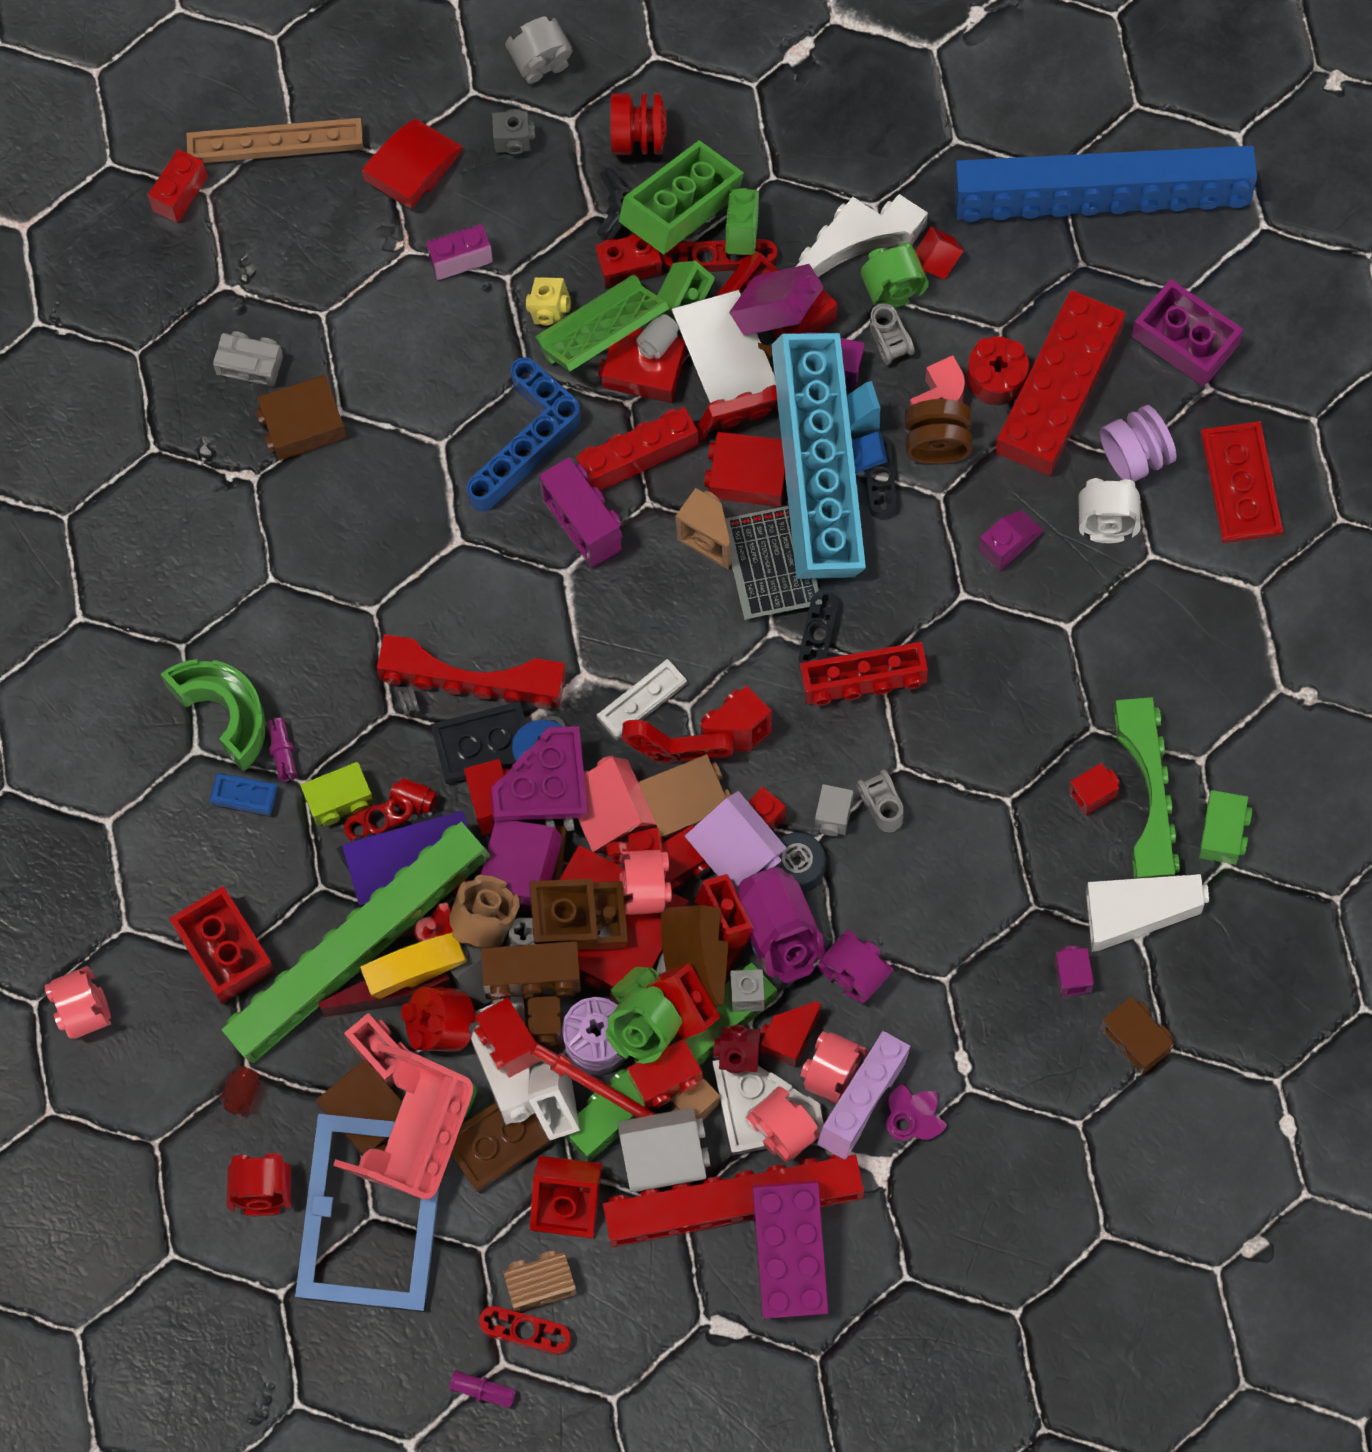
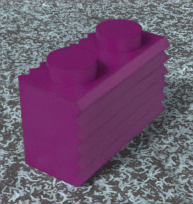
(459, 252)

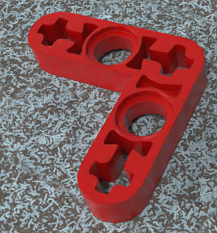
(663, 749)

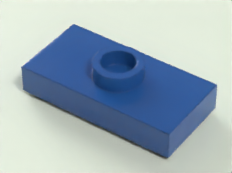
(868, 452)
(243, 794)

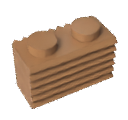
(539, 1281)

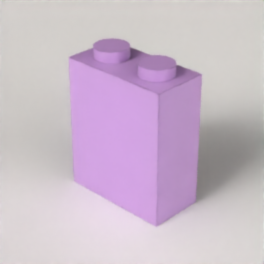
(736, 840)

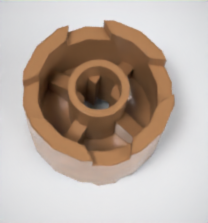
(483, 912)

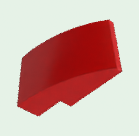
(411, 162)

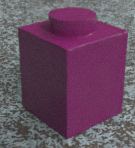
(1073, 971)

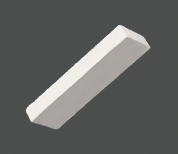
(642, 698)

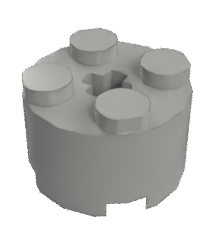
(539, 49)

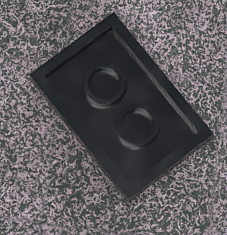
(477, 739)

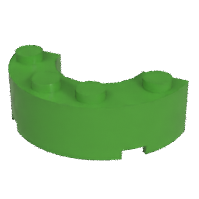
(223, 684)

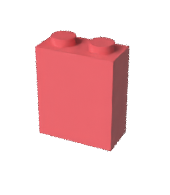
(613, 804)

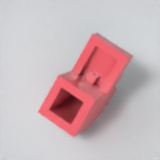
(944, 380)

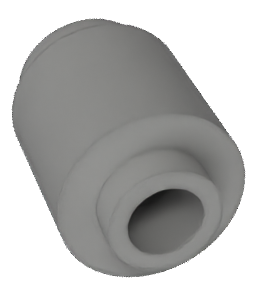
(657, 336)

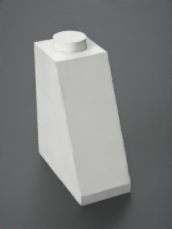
(553, 1101)

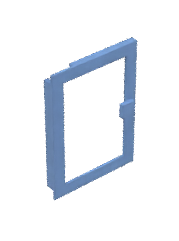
(320, 1206)

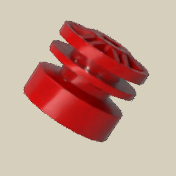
(637, 124)

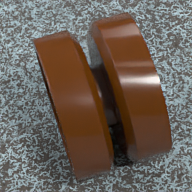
(938, 431)

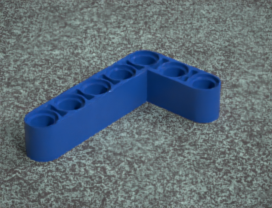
(529, 438)

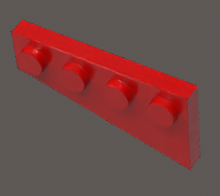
(730, 413)

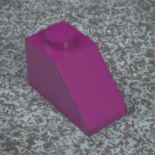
(1008, 538)

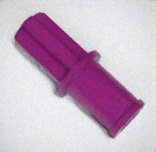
(482, 1389)

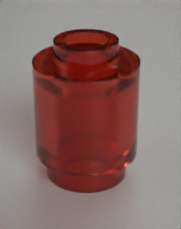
(240, 1090)

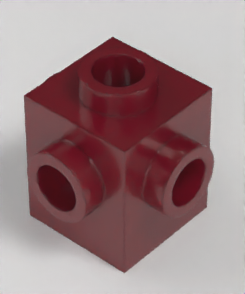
(738, 1049)

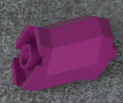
(782, 923)

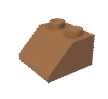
(704, 527)

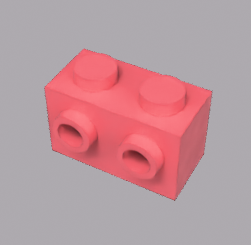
(364, 1039)

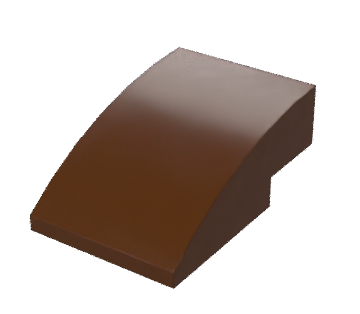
(579, 912)
(692, 937)

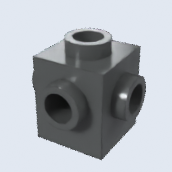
(512, 131)

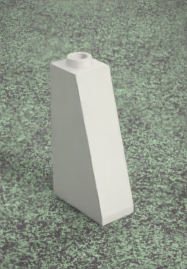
(1138, 906)
(512, 1092)

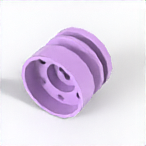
(1138, 444)
(583, 1047)

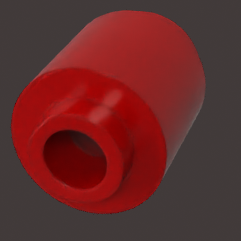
(420, 795)

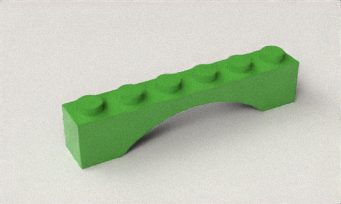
(1137, 731)

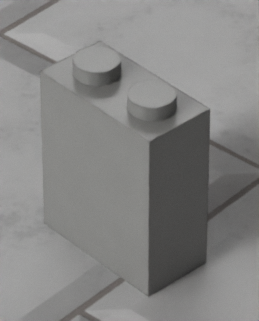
(663, 1149)

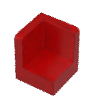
(938, 252)

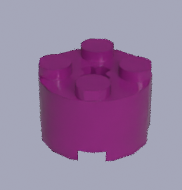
(855, 967)

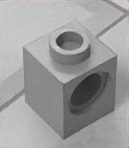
(747, 990)

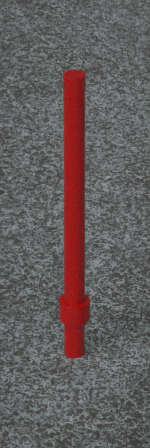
(562, 1065)

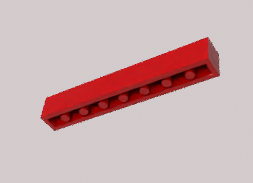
(722, 1201)

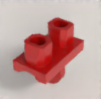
(434, 926)

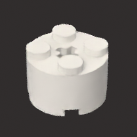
(1109, 510)

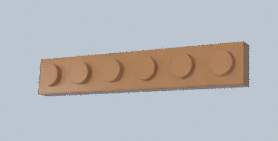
(276, 140)

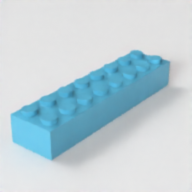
(818, 456)

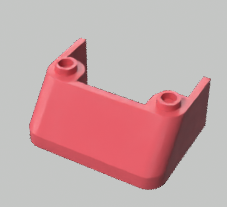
(423, 1128)

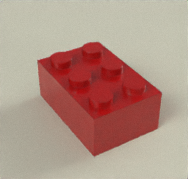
(222, 945)

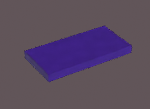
(379, 857)

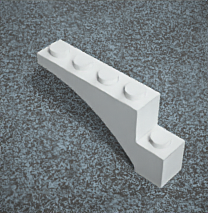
(862, 230)

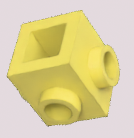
(548, 301)

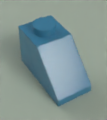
(863, 411)

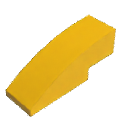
(413, 965)

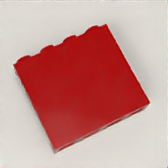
(644, 945)

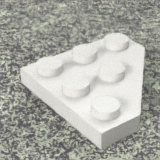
(742, 1093)

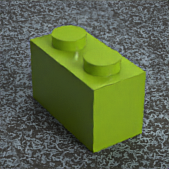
(337, 794)

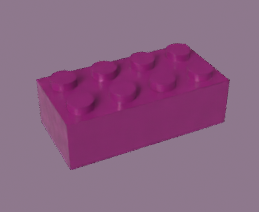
(789, 1249)

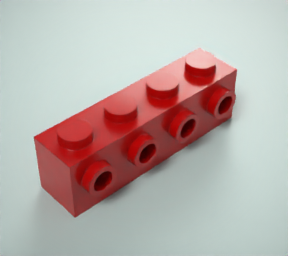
(639, 449)
(863, 673)

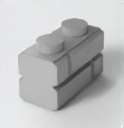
(248, 358)

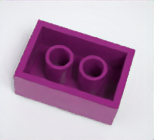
(1187, 333)
(581, 511)

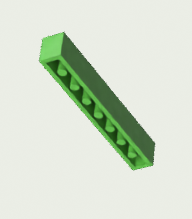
(600, 1117)

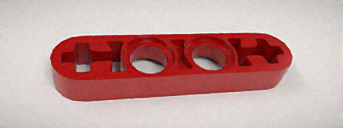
(717, 248)

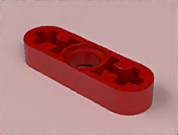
(505, 1314)

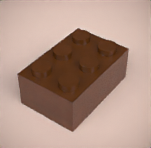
(531, 971)

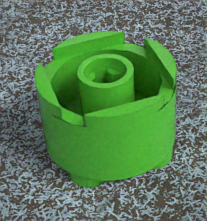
(894, 275)
(643, 1025)

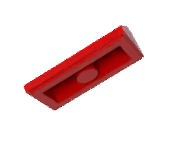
(751, 266)

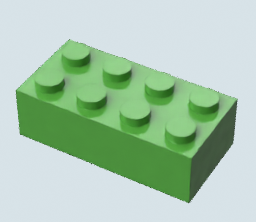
(680, 197)

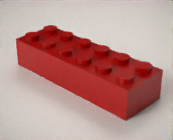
(1060, 383)

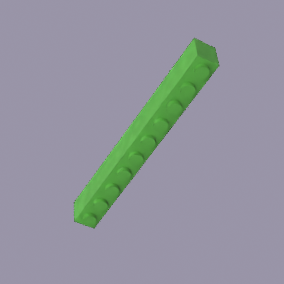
(355, 942)

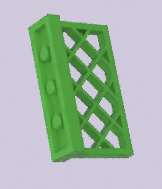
(600, 321)

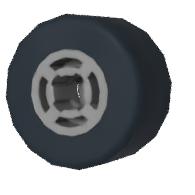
(812, 867)

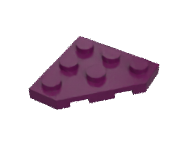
(544, 780)

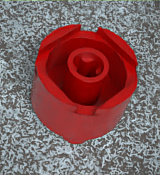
(1001, 355)
(438, 1019)
(258, 1184)

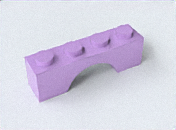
(862, 1094)

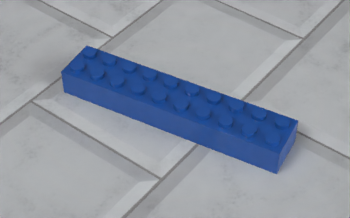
(1104, 183)

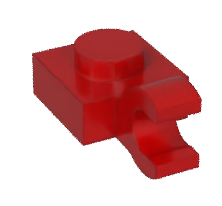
(643, 840)

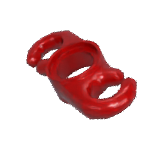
(392, 818)

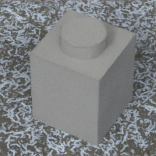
(833, 810)

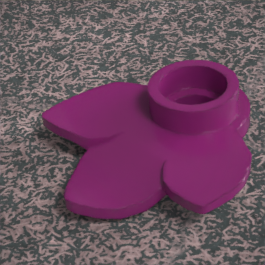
(917, 1112)

